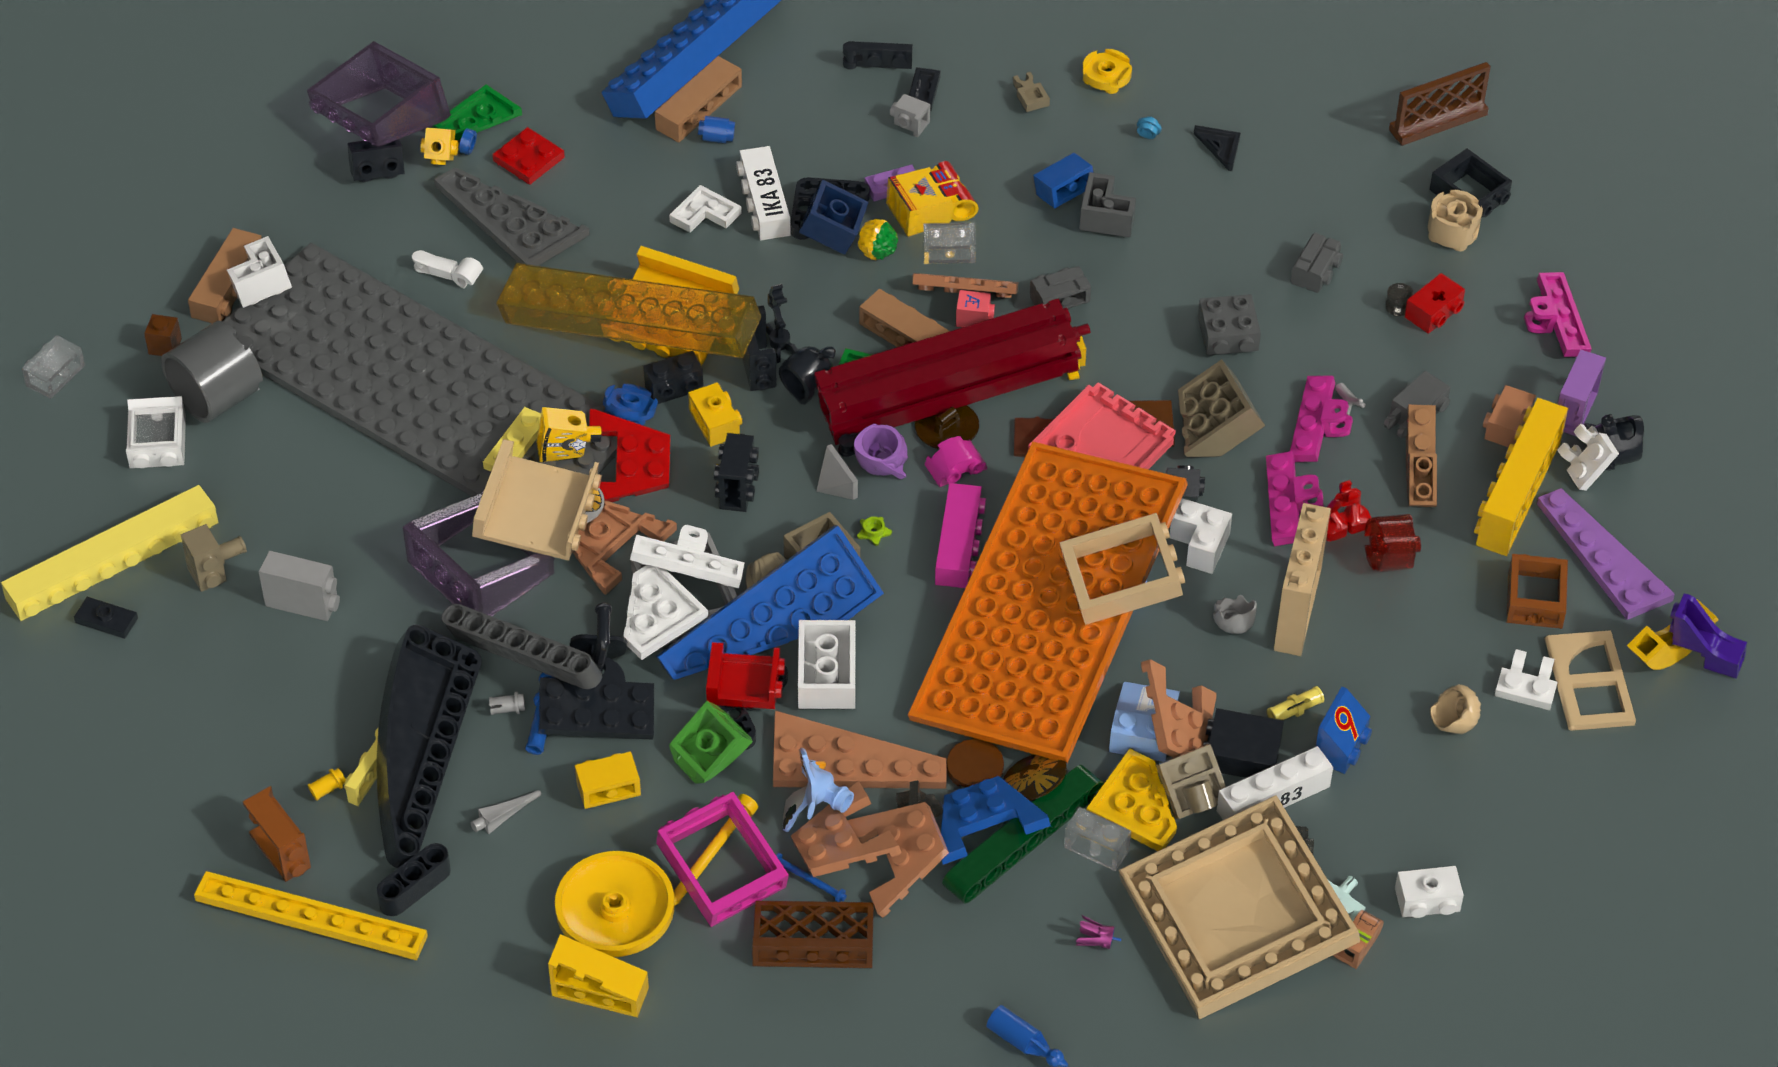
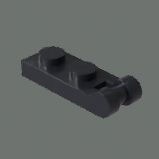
(877, 55)

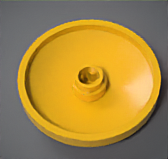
(615, 903)

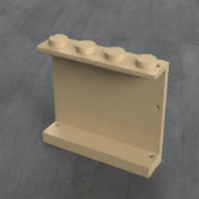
(535, 505)

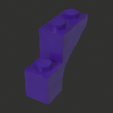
(1697, 632)

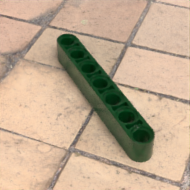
(1011, 843)

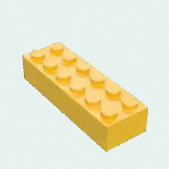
(1520, 476)

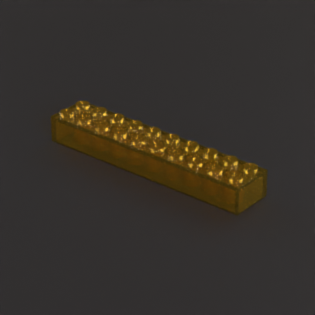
(629, 310)

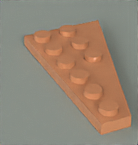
(849, 757)

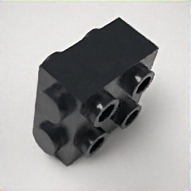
(736, 472)

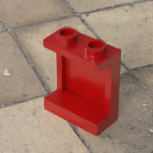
(744, 679)

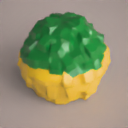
(877, 239)

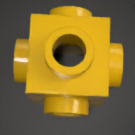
(430, 143)

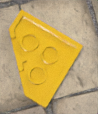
(1137, 801)

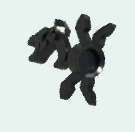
(779, 337)

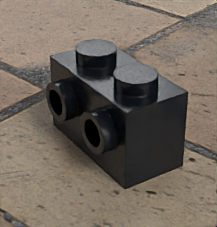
(372, 162)
(673, 377)

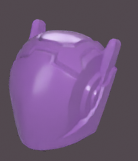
(881, 450)

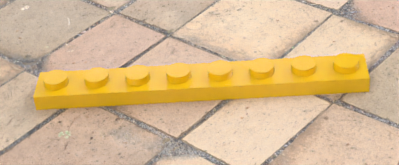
(311, 915)

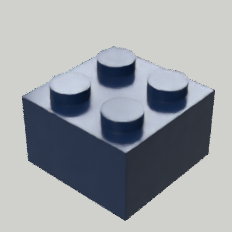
(833, 217)

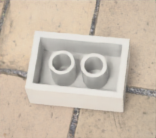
(826, 664)

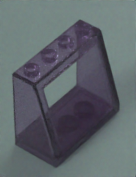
(372, 71)
(484, 594)

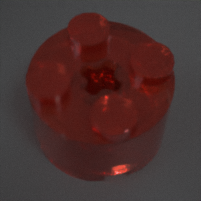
(1391, 542)

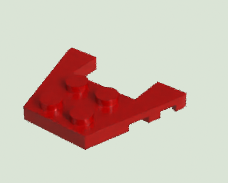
(641, 457)

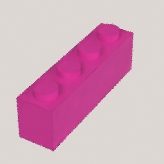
(959, 534)

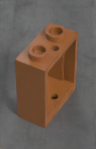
(1522, 610)

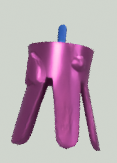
(1100, 934)

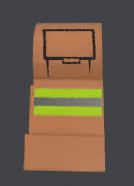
(1369, 929)

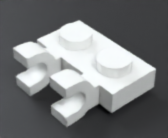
(1590, 463)
(1527, 688)

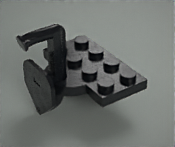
(611, 707)

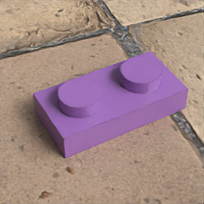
(879, 182)

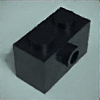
(1195, 483)

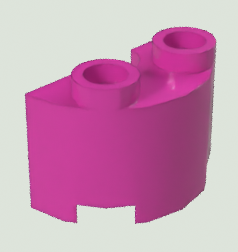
(953, 459)

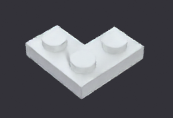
(704, 204)

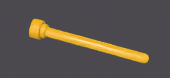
(718, 841)

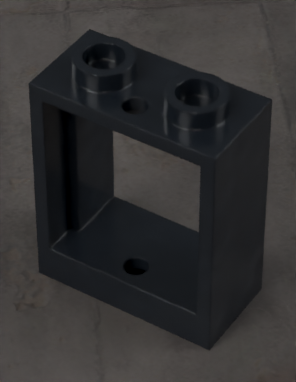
(1470, 164)

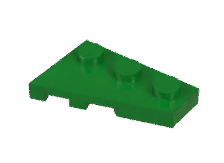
(480, 112)

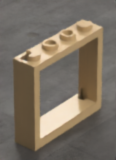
(1303, 579)

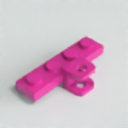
(1557, 312)
(1318, 417)
(1288, 496)

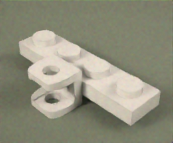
(688, 557)

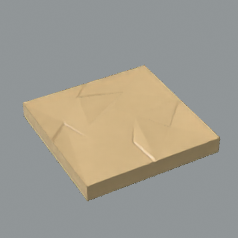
(1238, 906)

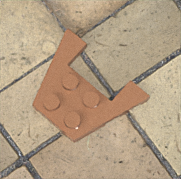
(608, 533)
(1176, 724)
(831, 844)
(920, 846)

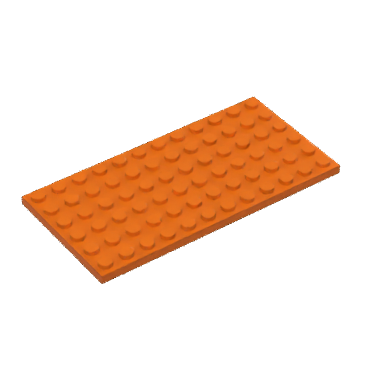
(1017, 649)

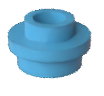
(1148, 127)

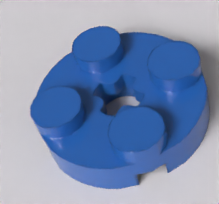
(630, 403)

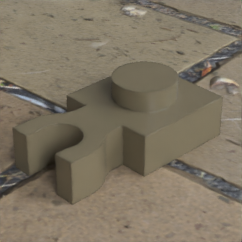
(1031, 95)

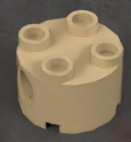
(1454, 219)

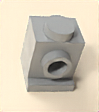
(911, 114)

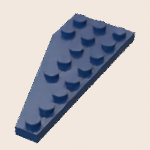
(814, 584)

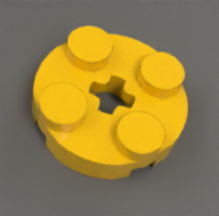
(1110, 81)

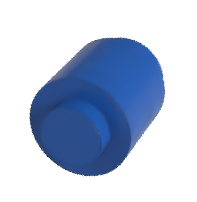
(716, 129)

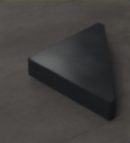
(1220, 143)

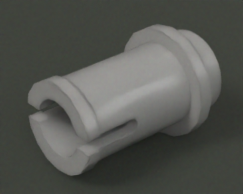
(507, 704)

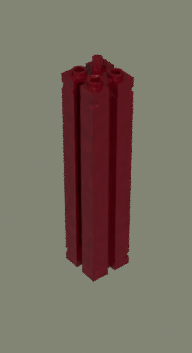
(950, 369)

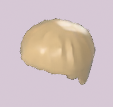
(1456, 710)

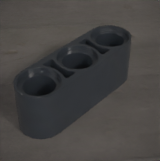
(410, 891)

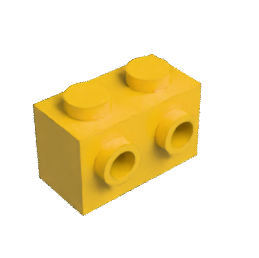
(607, 779)

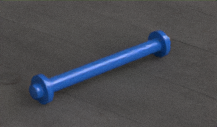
(840, 895)

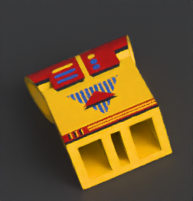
(929, 198)

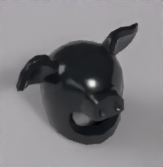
(799, 370)
(1621, 435)

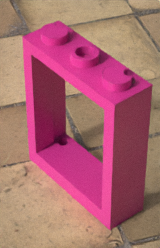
(742, 898)

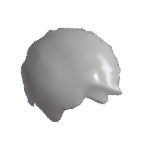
(1235, 615)

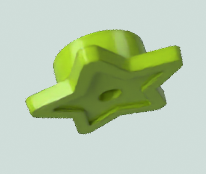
(873, 523)

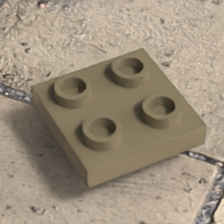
(1191, 781)

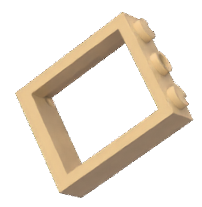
(1129, 598)

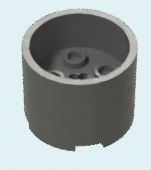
(211, 371)

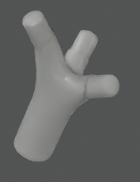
(1348, 396)

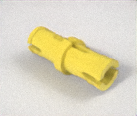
(1311, 698)

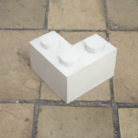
(261, 275)
(1205, 532)

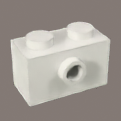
(1429, 892)

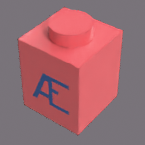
(973, 308)

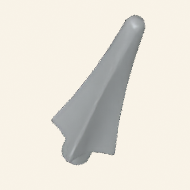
(495, 815)

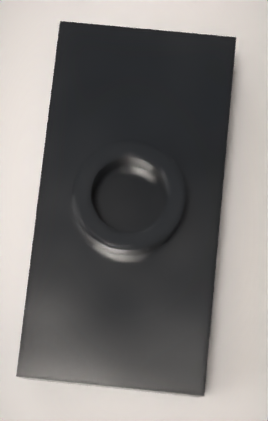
(925, 85)
(105, 617)

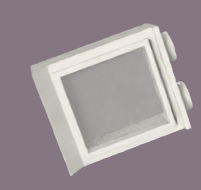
(156, 432)

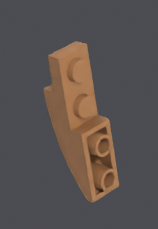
(1421, 456)

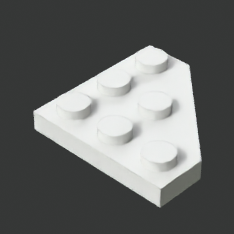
(658, 611)

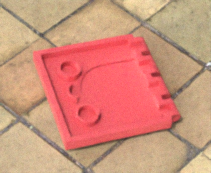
(1108, 429)

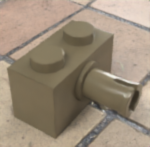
(207, 558)

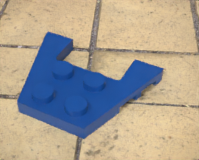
(982, 807)

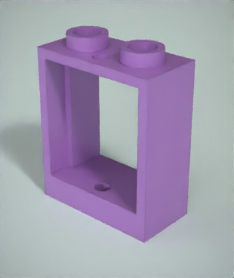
(1581, 388)

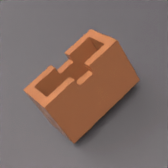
(1507, 415)

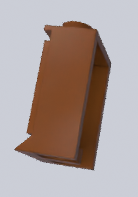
(277, 835)

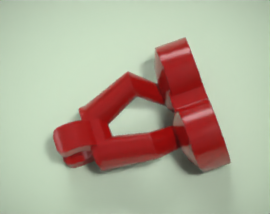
(1354, 516)

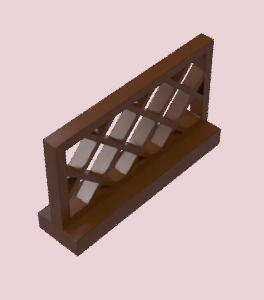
(1448, 112)
(813, 950)

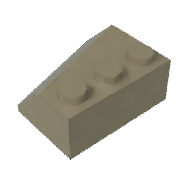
(1216, 413)

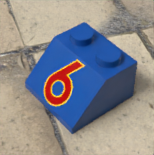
(1343, 731)

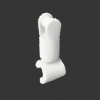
(461, 274)

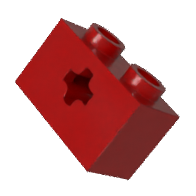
(1435, 303)

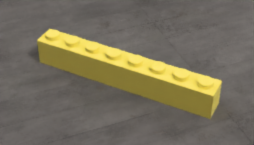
(108, 553)

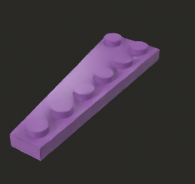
(1614, 568)

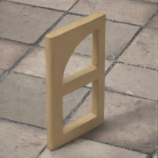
(1563, 650)

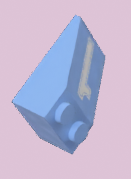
(1133, 722)

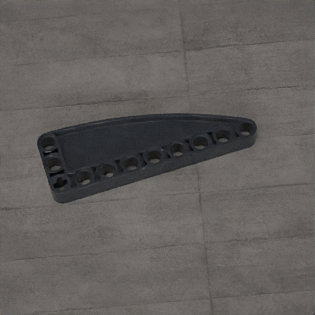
(410, 732)

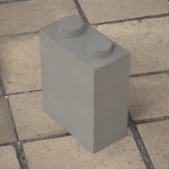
(299, 586)

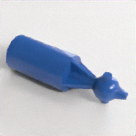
(1023, 1036)

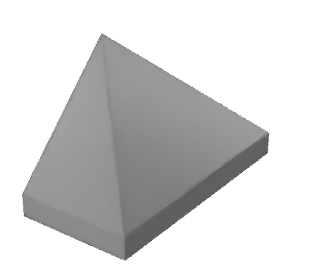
(836, 476)

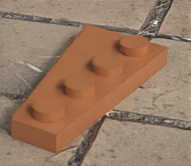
(954, 284)

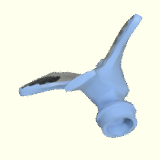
(819, 789)

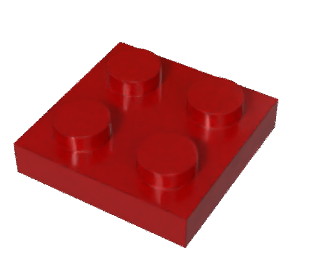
(528, 155)

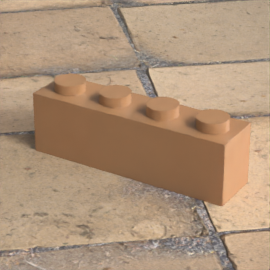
(698, 99)
(215, 293)
(895, 320)

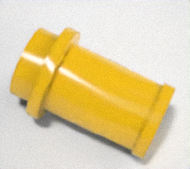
(327, 783)

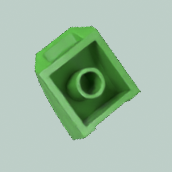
(708, 743)

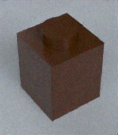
(162, 334)

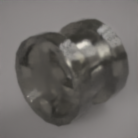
(1397, 298)

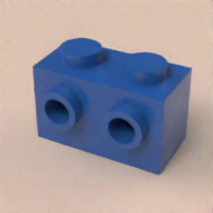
(1062, 180)

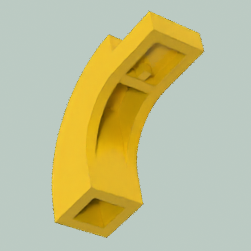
(1657, 648)

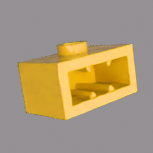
(714, 413)

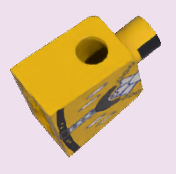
(564, 434)

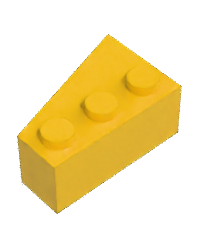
(596, 978)

